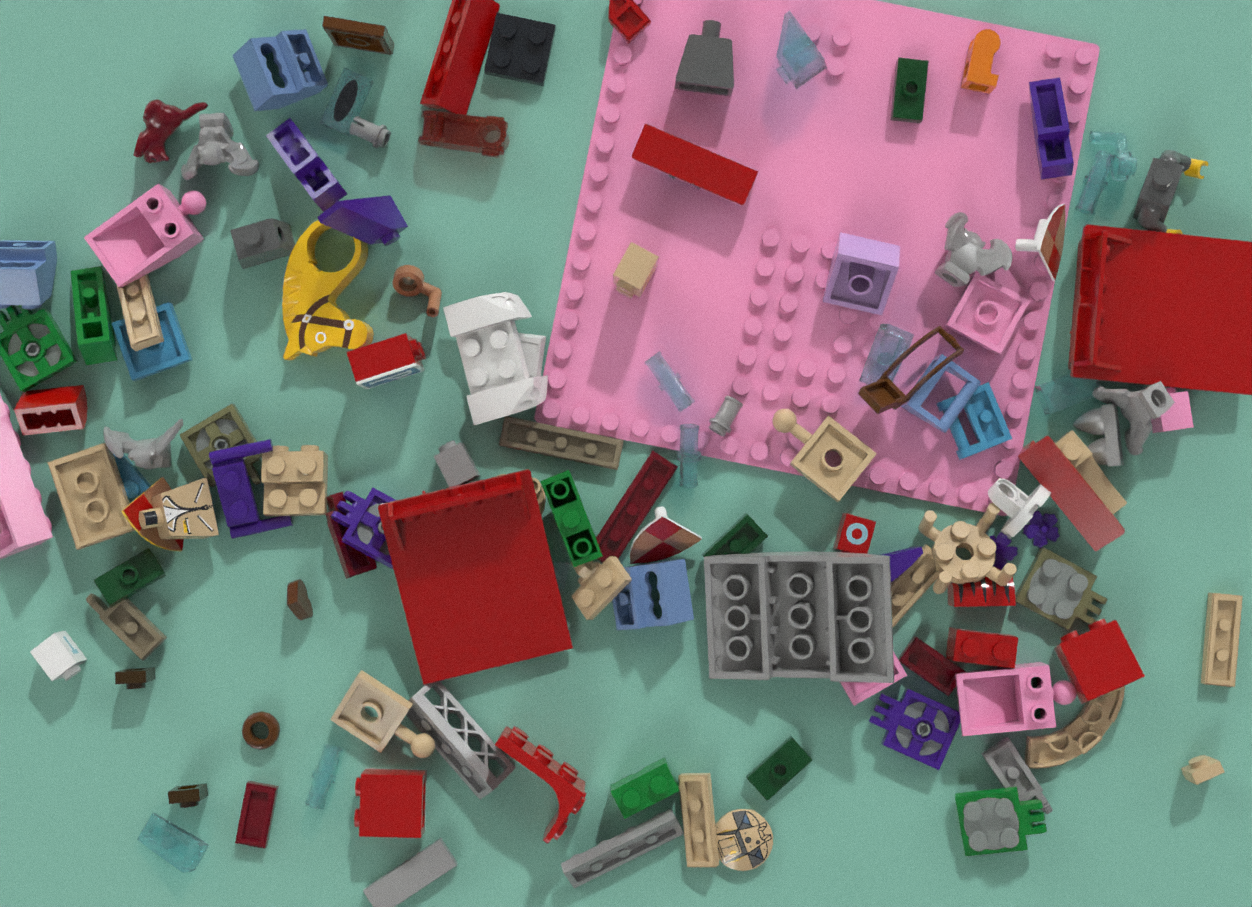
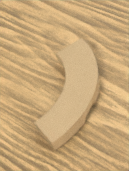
(1077, 736)

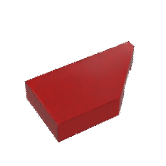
(627, 18)

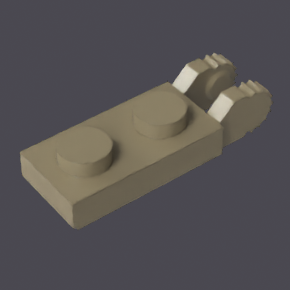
(129, 625)

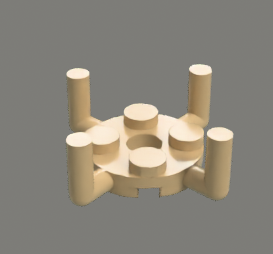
(975, 541)

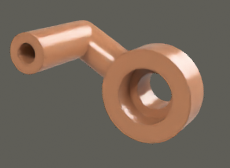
(415, 285)

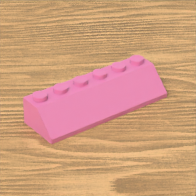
(21, 513)

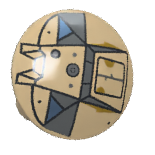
(743, 839)

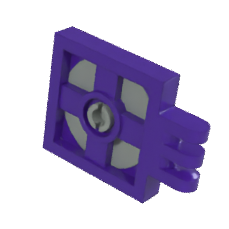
(364, 524)
(917, 726)

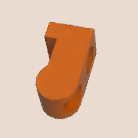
(979, 62)

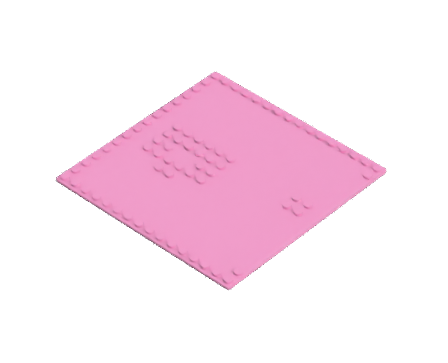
(746, 283)

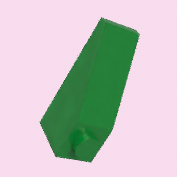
(93, 316)

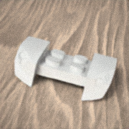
(494, 356)

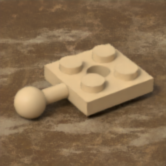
(811, 458)
(391, 712)

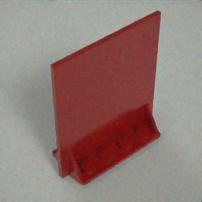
(1162, 310)
(475, 576)

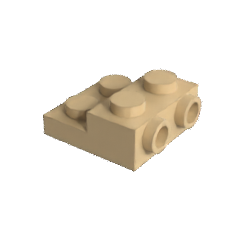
(295, 481)

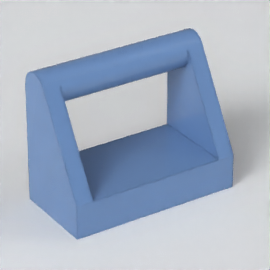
(914, 404)

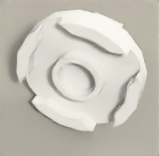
(1016, 504)

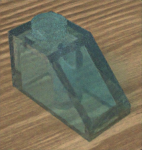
(797, 54)

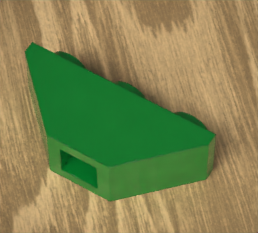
(571, 518)

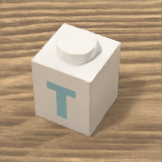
(59, 656)

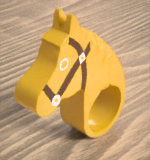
(310, 296)

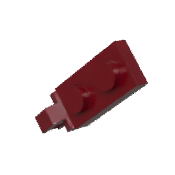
(351, 560)

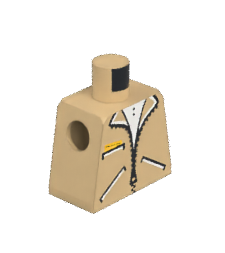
(182, 512)

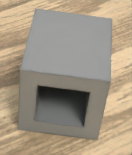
(456, 464)

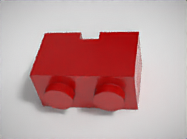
(982, 647)

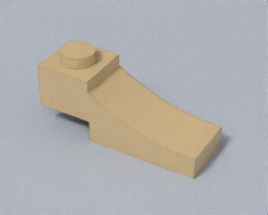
(1085, 464)

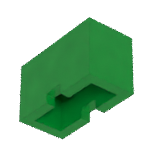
(644, 788)

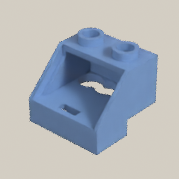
(292, 55)
(26, 272)
(673, 591)

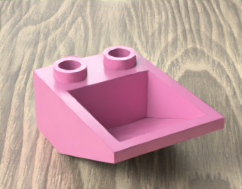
(138, 236)
(1005, 700)

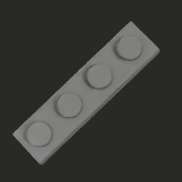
(622, 848)

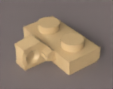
(599, 585)

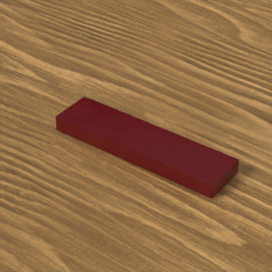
(634, 505)

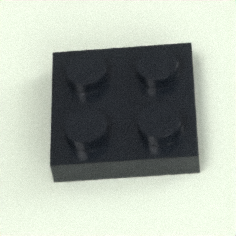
(520, 49)

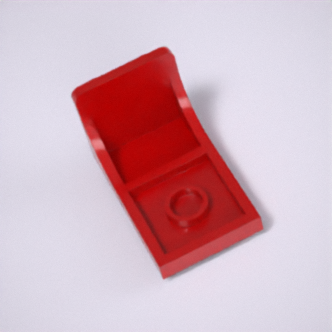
(560, 777)

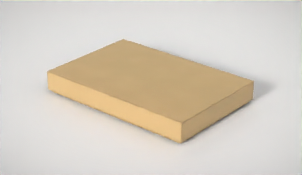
(91, 495)

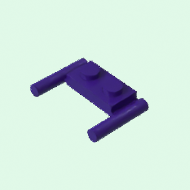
(236, 490)

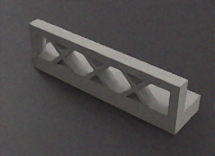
(452, 746)

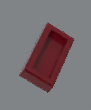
(930, 665)
(256, 814)

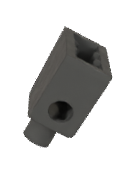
(707, 62)
(261, 242)

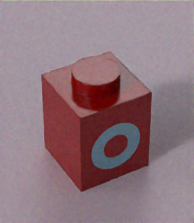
(854, 534)

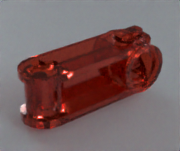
(464, 132)

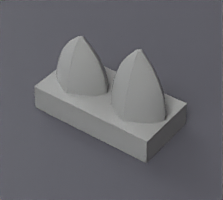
(1103, 422)

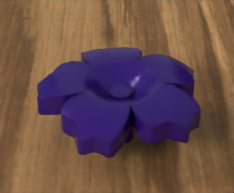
(1041, 529)
(1003, 551)

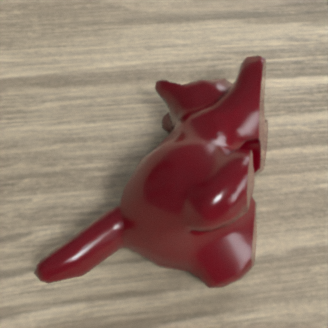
(161, 123)

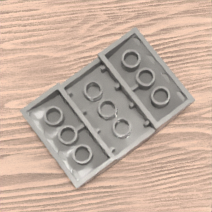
(799, 616)

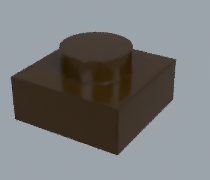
(135, 677)
(188, 795)

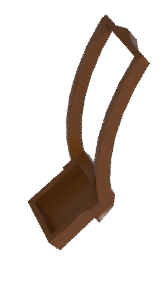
(886, 395)

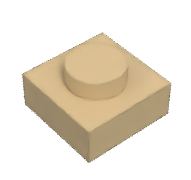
(1202, 769)

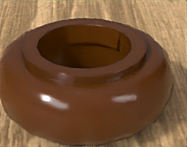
(249, 736)

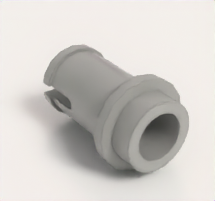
(371, 132)
(725, 416)

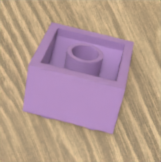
(861, 273)

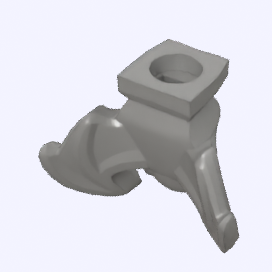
(217, 147)
(966, 253)
(1139, 409)
(145, 453)

